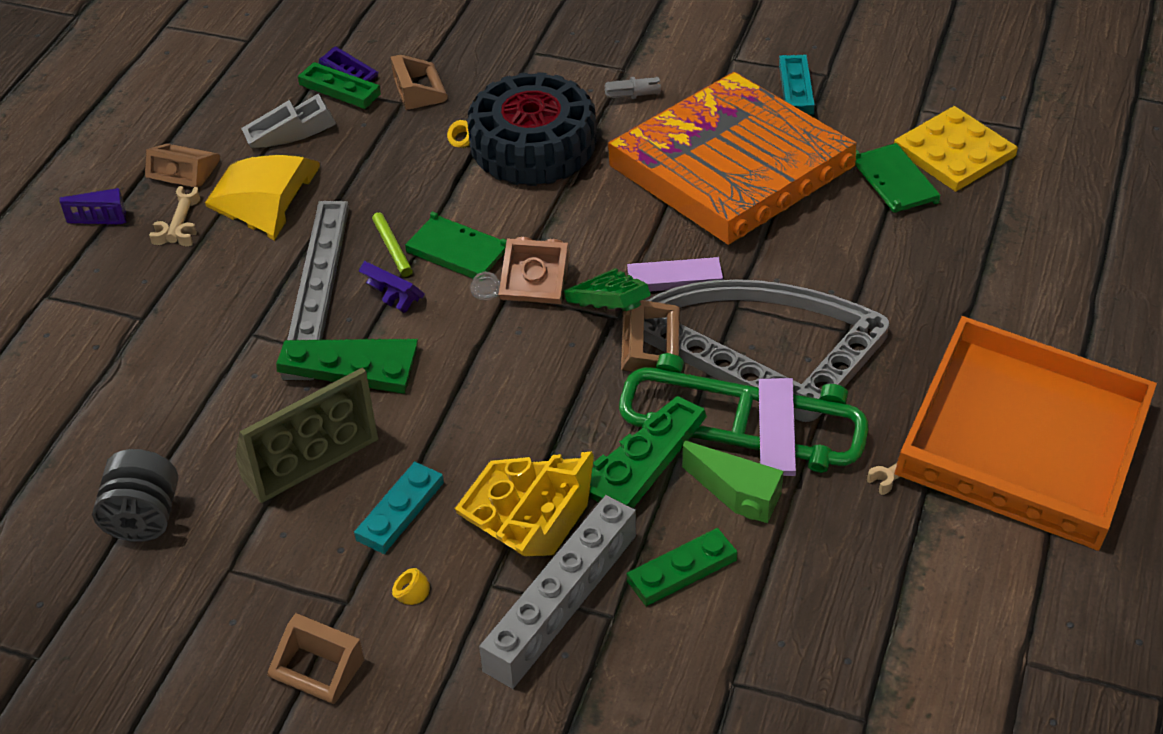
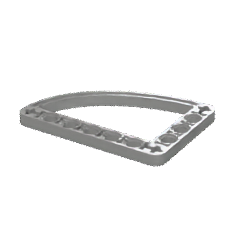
(777, 293)

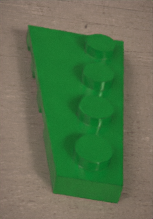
(609, 290)
(385, 360)
(645, 455)

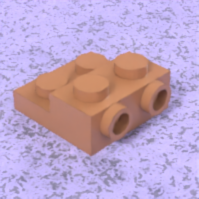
(534, 270)

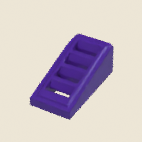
(341, 60)
(111, 210)

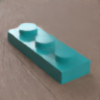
(796, 82)
(399, 507)

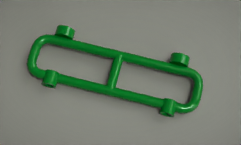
(831, 402)

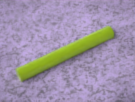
(392, 244)

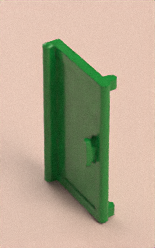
(896, 178)
(456, 246)

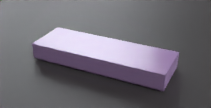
(676, 273)
(777, 424)

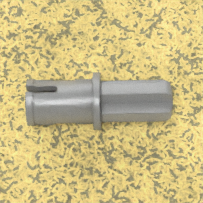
(632, 87)

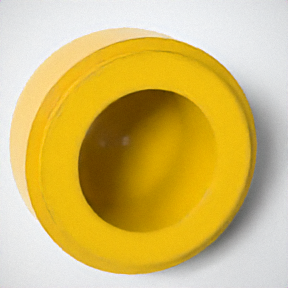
(456, 128)
(416, 590)

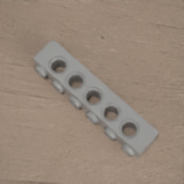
(558, 592)

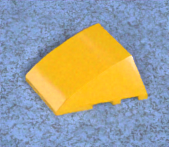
(261, 190)
(529, 502)

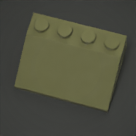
(307, 436)

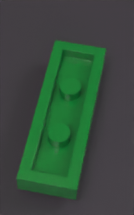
(339, 85)
(681, 566)

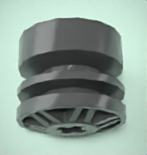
(135, 495)

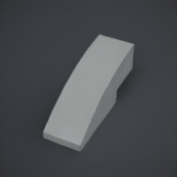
(289, 123)

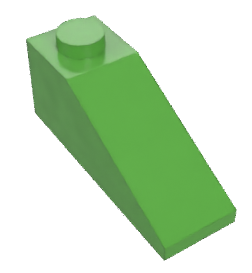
(737, 482)

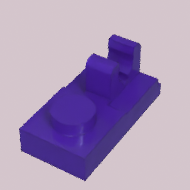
(395, 286)

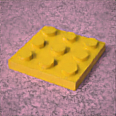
(956, 148)

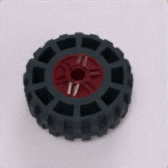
(532, 128)

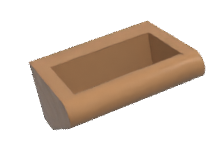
(414, 94)
(180, 164)
(633, 334)
(323, 642)

